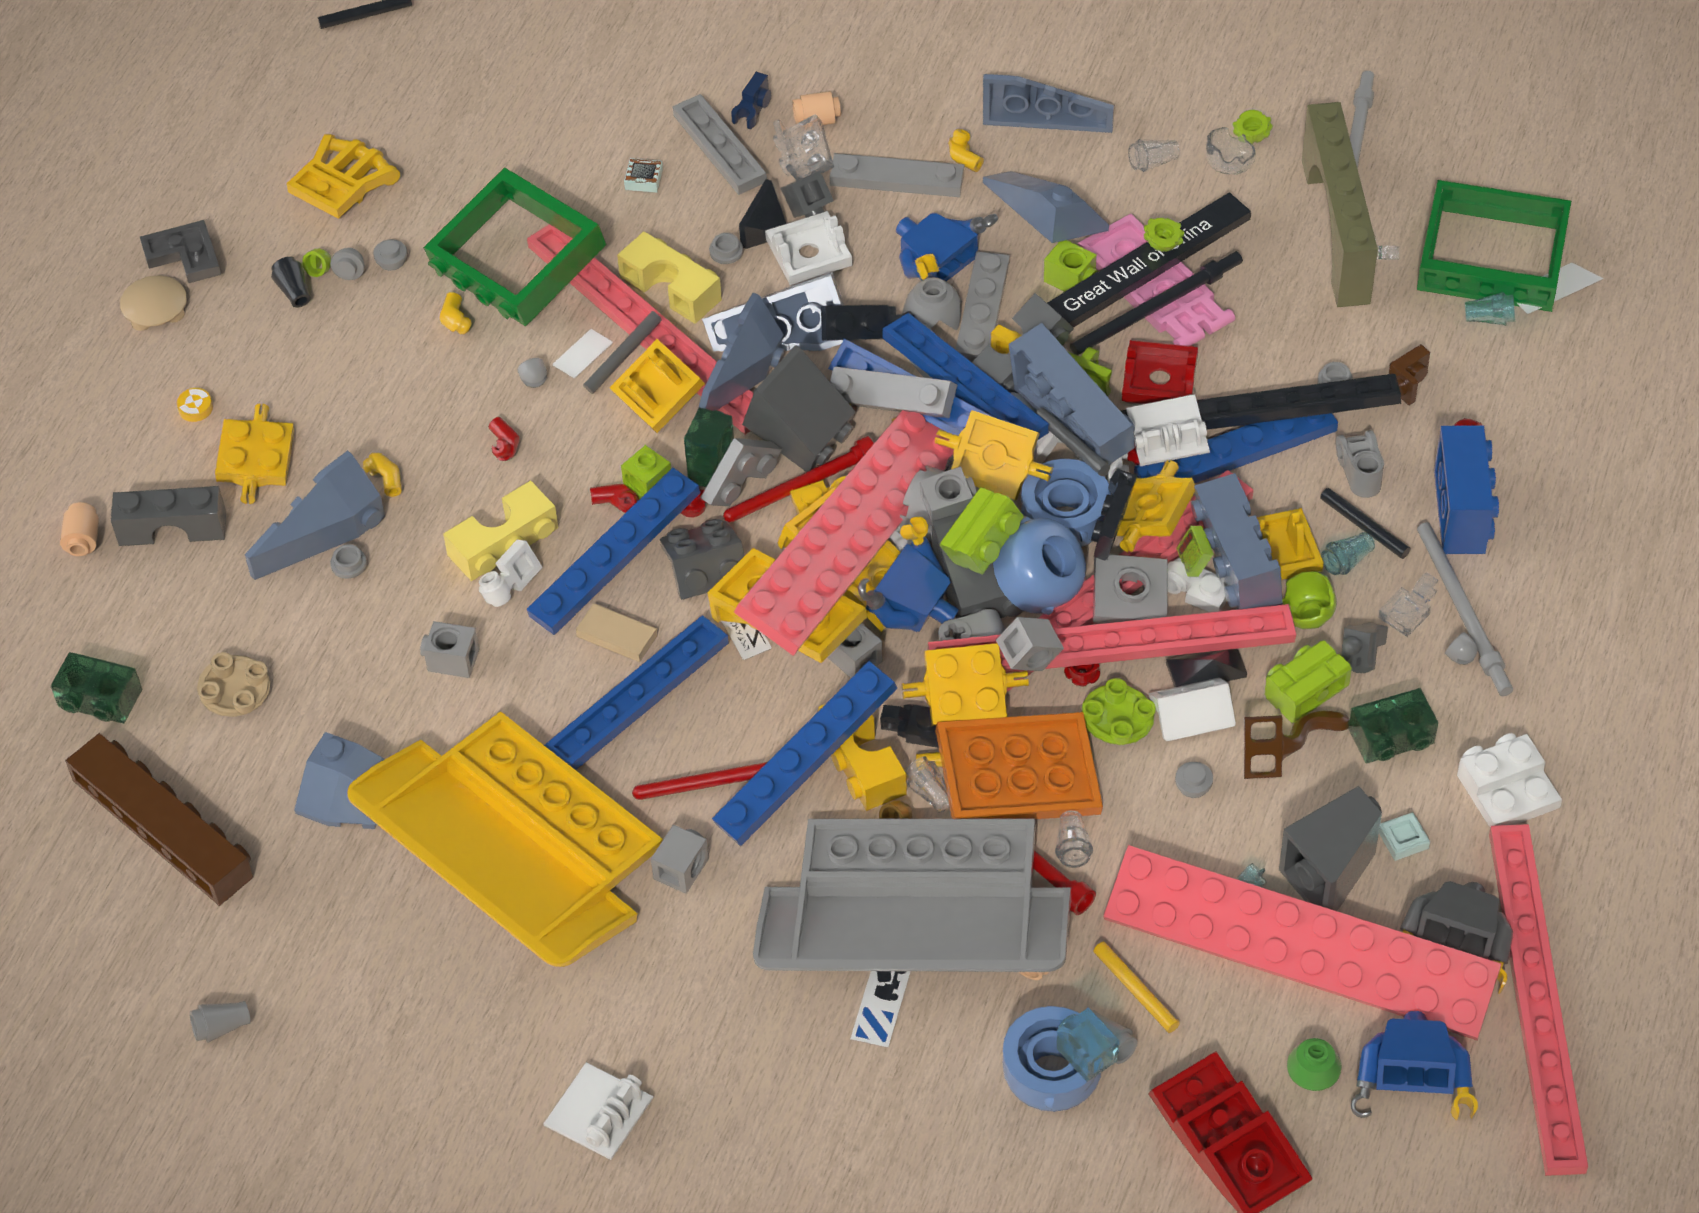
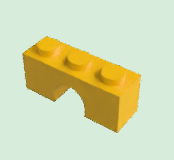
(871, 775)

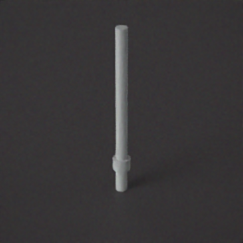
(1362, 101)
(1490, 660)

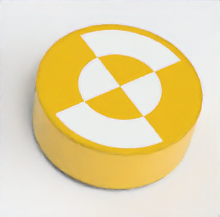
(194, 404)

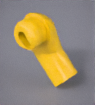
(961, 153)
(452, 317)
(387, 469)

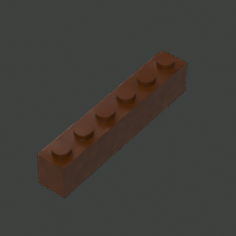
(160, 818)

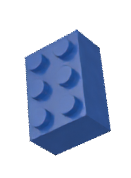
(1465, 490)

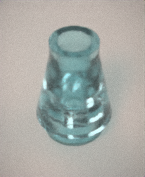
(1492, 309)
(1346, 553)

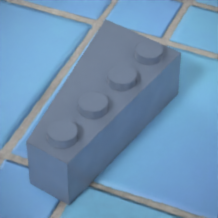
(1055, 381)
(1238, 544)

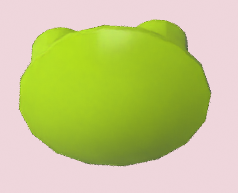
(1118, 713)

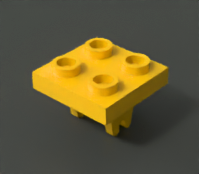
(657, 385)
(1291, 542)

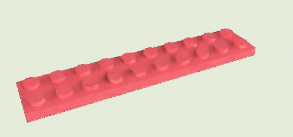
(842, 535)
(1302, 941)

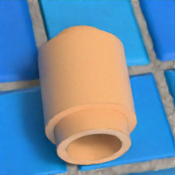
(820, 103)
(79, 529)

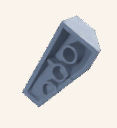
(1031, 104)
(1047, 206)
(793, 309)
(746, 357)
(331, 514)
(326, 782)

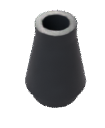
(290, 278)

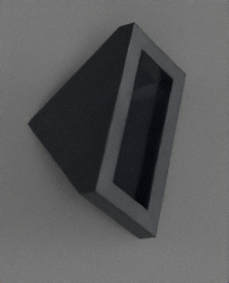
(761, 216)
(1206, 666)

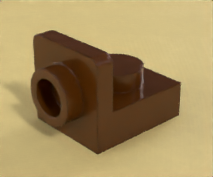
(1410, 371)

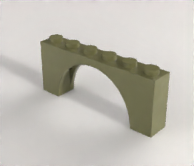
(1331, 161)

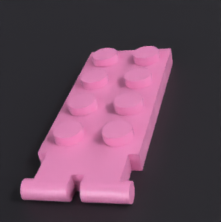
(1182, 318)

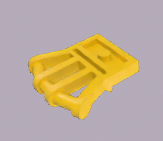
(331, 189)

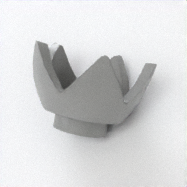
(934, 301)

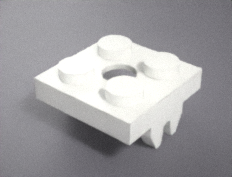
(819, 232)

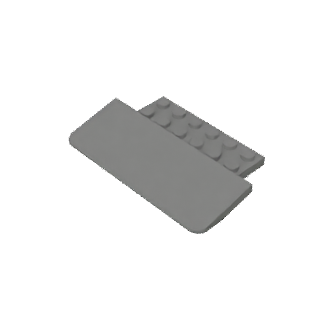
(915, 900)

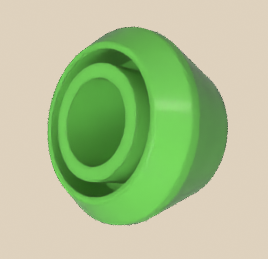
(1314, 1065)

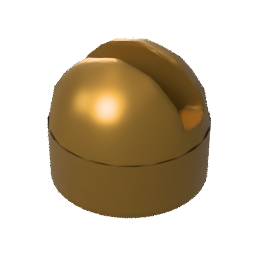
(894, 810)

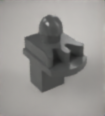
(1361, 645)

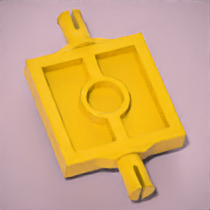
(254, 453)
(995, 454)
(1155, 506)
(965, 683)

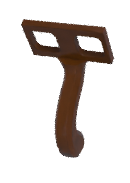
(1284, 745)

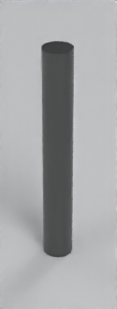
(622, 352)
(1074, 443)

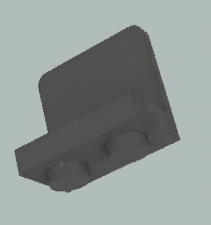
(701, 555)

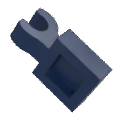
(754, 98)

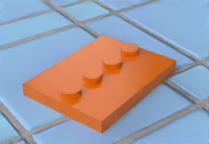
(1019, 767)

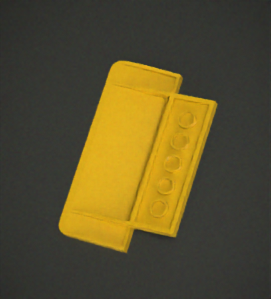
(513, 835)

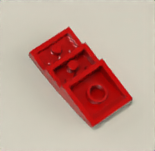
(1230, 1136)

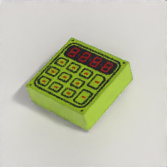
(1195, 551)

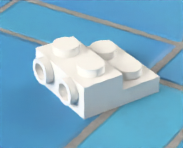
(1508, 781)

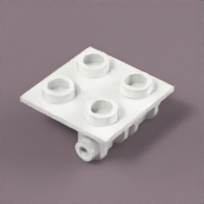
(1168, 430)
(599, 1110)

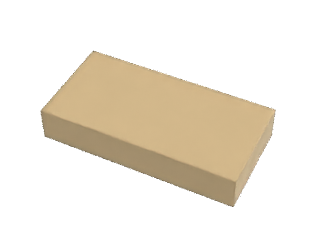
(616, 632)

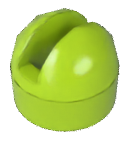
(312, 261)

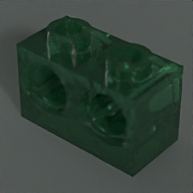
(707, 444)
(96, 688)
(1391, 720)

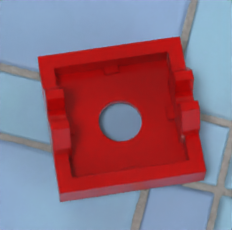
(1148, 357)

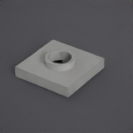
(1113, 604)

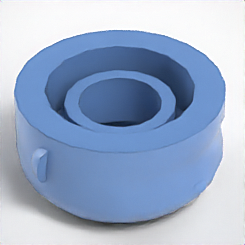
(1070, 485)
(1029, 580)
(1028, 1040)

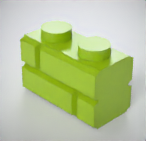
(981, 530)
(1307, 680)

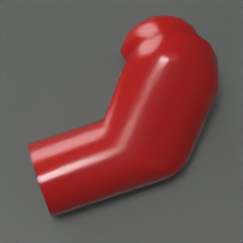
(507, 439)
(616, 494)

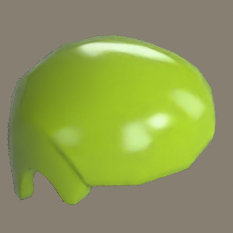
(1310, 599)

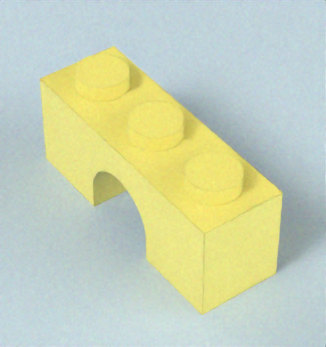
(691, 287)
(478, 547)

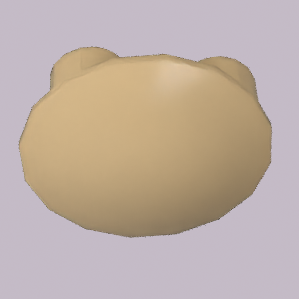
(153, 302)
(233, 685)

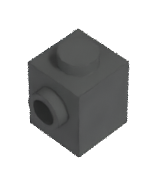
(807, 195)

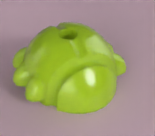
(1253, 125)
(1163, 234)

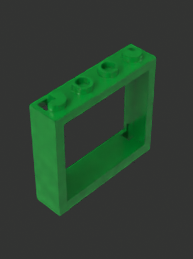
(1481, 282)
(544, 287)

